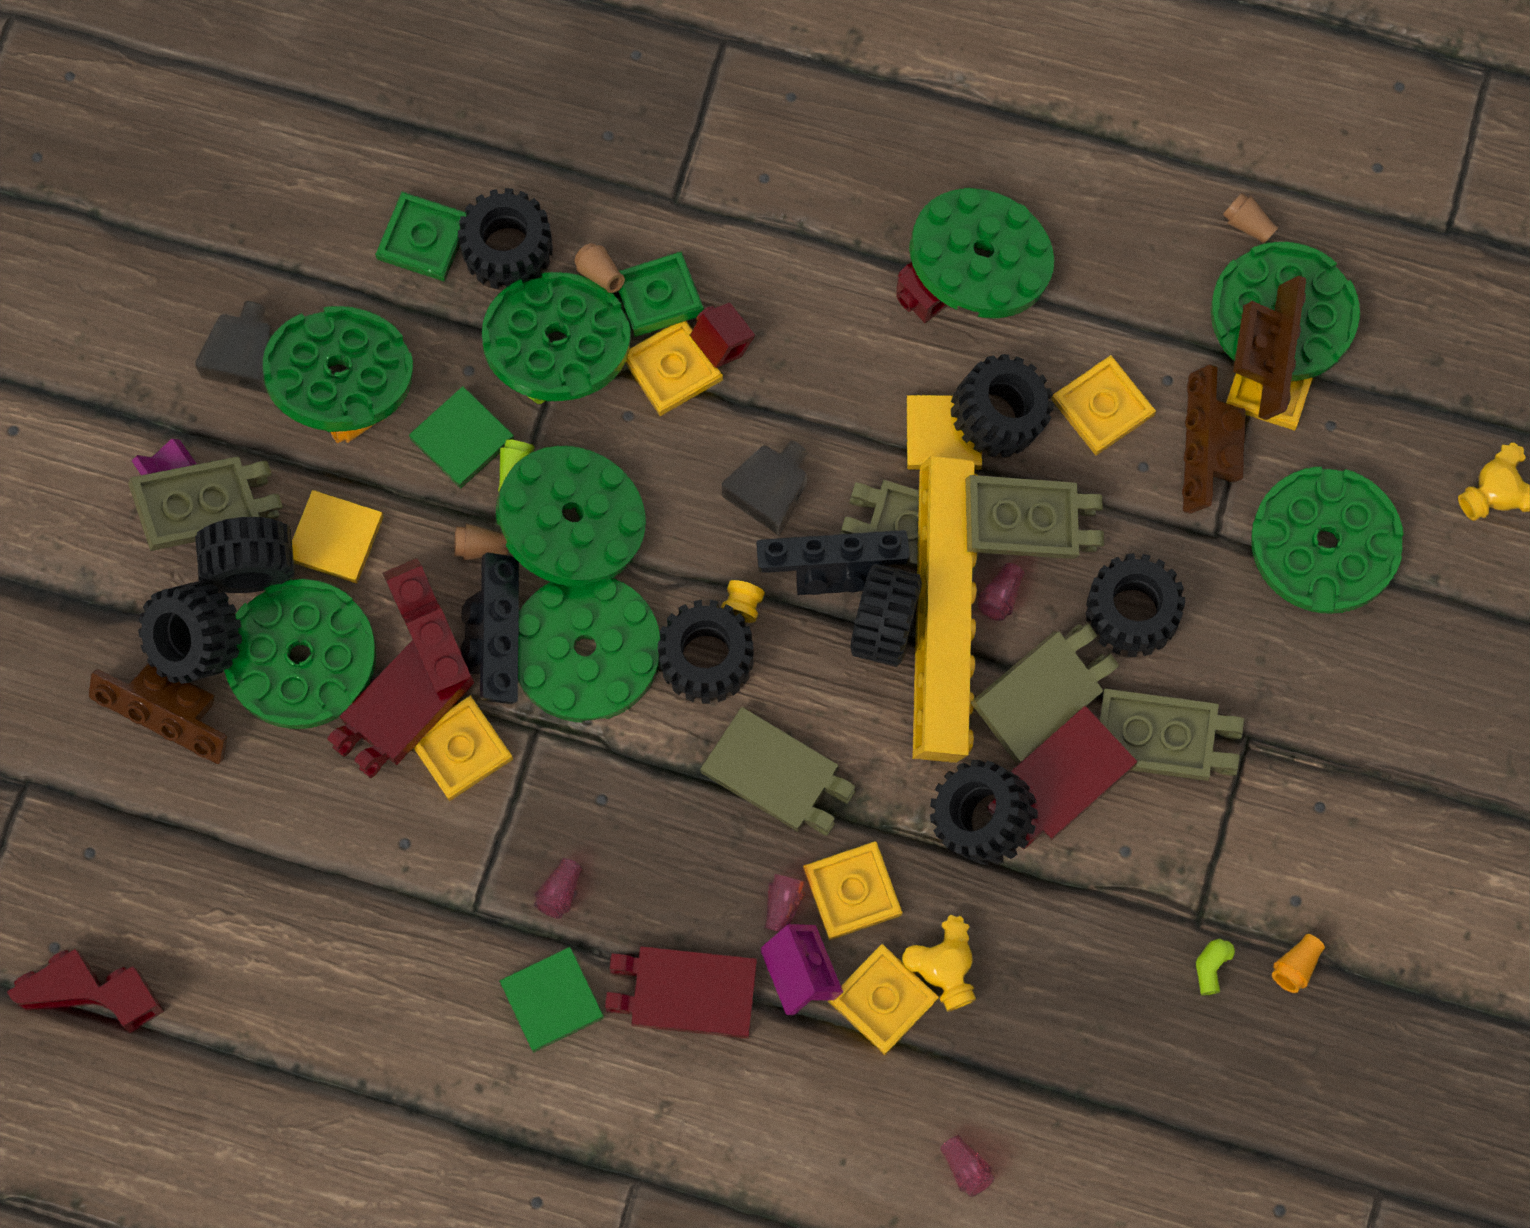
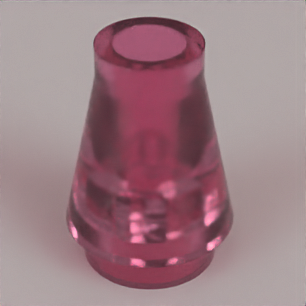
(1001, 593)
(558, 890)
(783, 901)
(968, 1168)

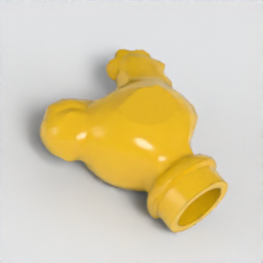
(1498, 486)
(945, 964)

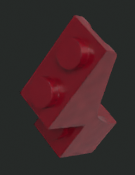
(426, 624)
(71, 983)

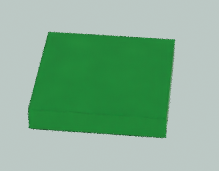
(421, 236)
(659, 294)
(461, 437)
(551, 999)

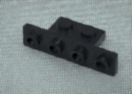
(832, 561)
(493, 629)

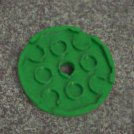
(952, 271)
(1327, 317)
(569, 368)
(362, 395)
(564, 550)
(1318, 576)
(324, 683)
(596, 684)

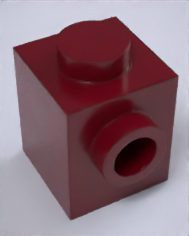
(915, 296)
(722, 334)

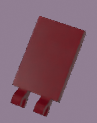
(394, 712)
(1071, 772)
(686, 991)

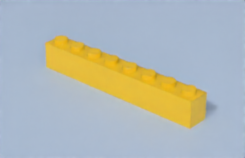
(943, 614)

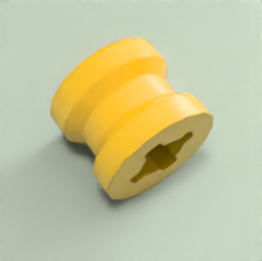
(744, 599)

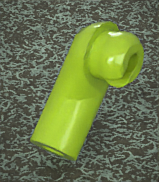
(1209, 962)

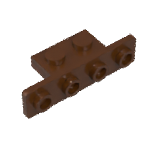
(1269, 345)
(1212, 440)
(163, 707)

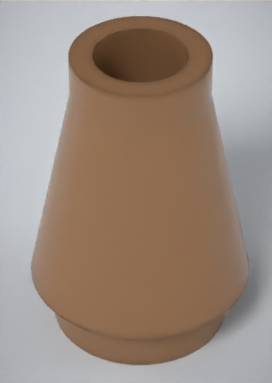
(1250, 218)
(597, 265)
(475, 541)

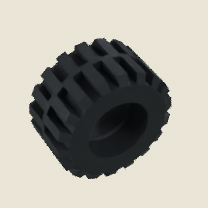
(502, 212)
(1016, 385)
(245, 554)
(1143, 577)
(885, 615)
(699, 622)
(190, 632)
(962, 794)

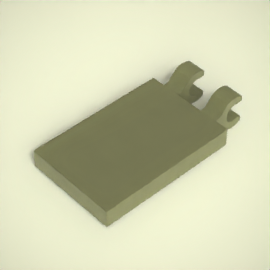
(188, 498)
(894, 511)
(1029, 517)
(1042, 691)
(1171, 733)
(776, 773)

